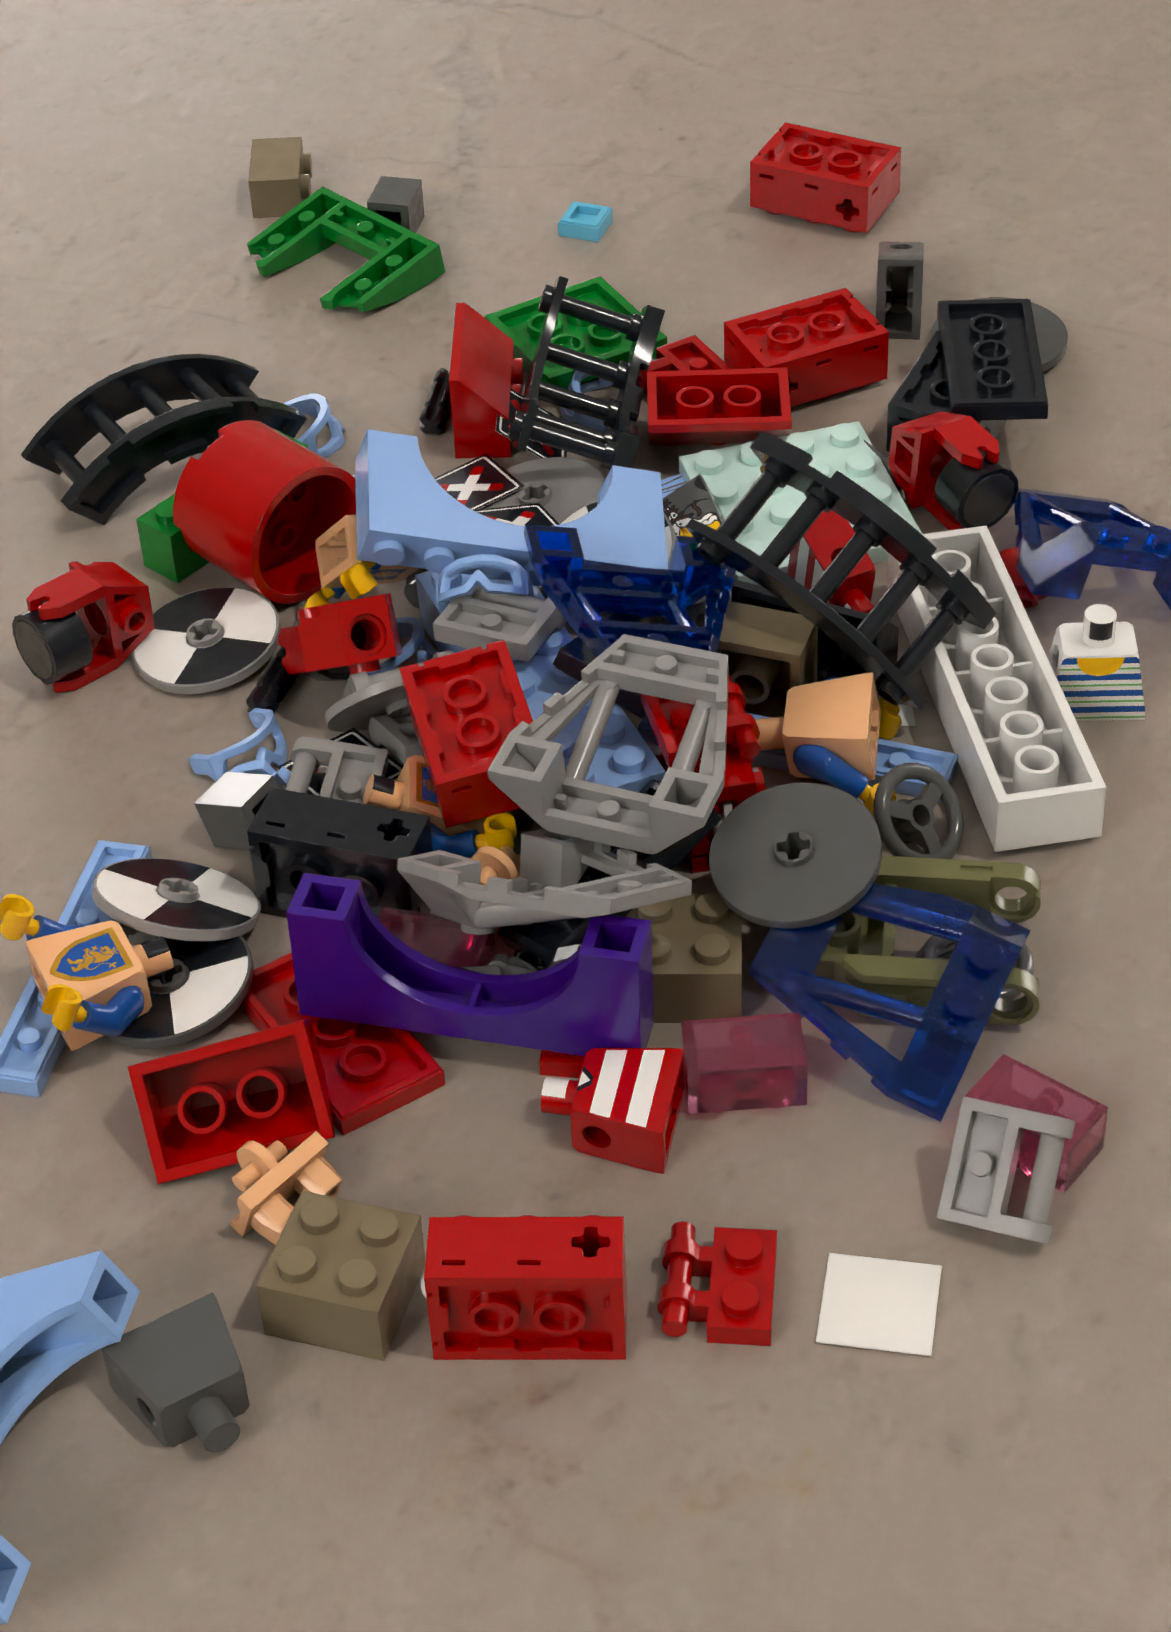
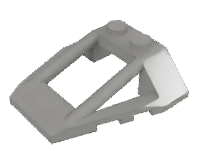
(562, 802)
(546, 884)

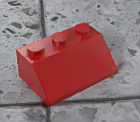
(481, 384)
(717, 405)
(230, 1092)

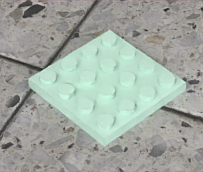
(835, 448)

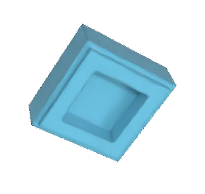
(585, 221)

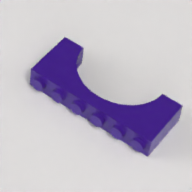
(365, 975)

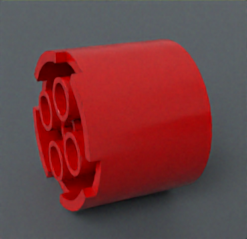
(260, 506)

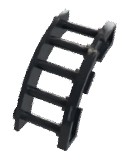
(170, 436)
(620, 442)
(873, 526)

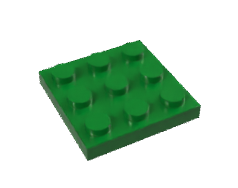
(524, 323)

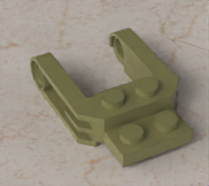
(865, 947)

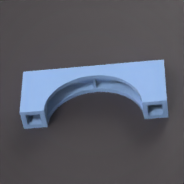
(417, 524)
(46, 1326)

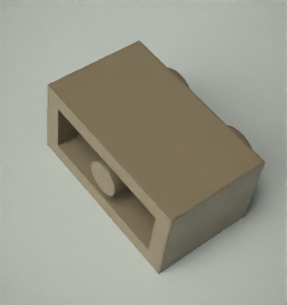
(278, 176)

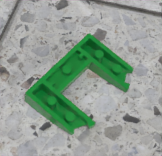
(397, 256)

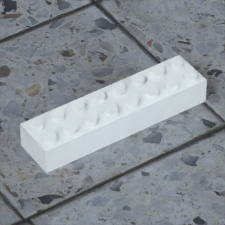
(1005, 707)

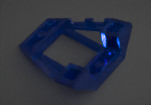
(1094, 534)
(590, 589)
(944, 1030)

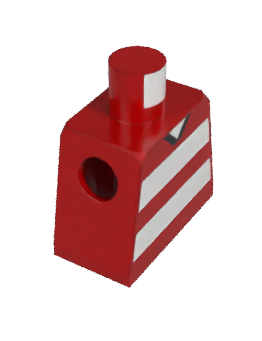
(819, 549)
(622, 1104)

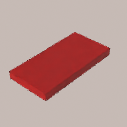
(364, 1065)

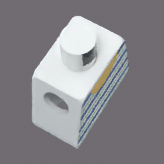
(1099, 667)

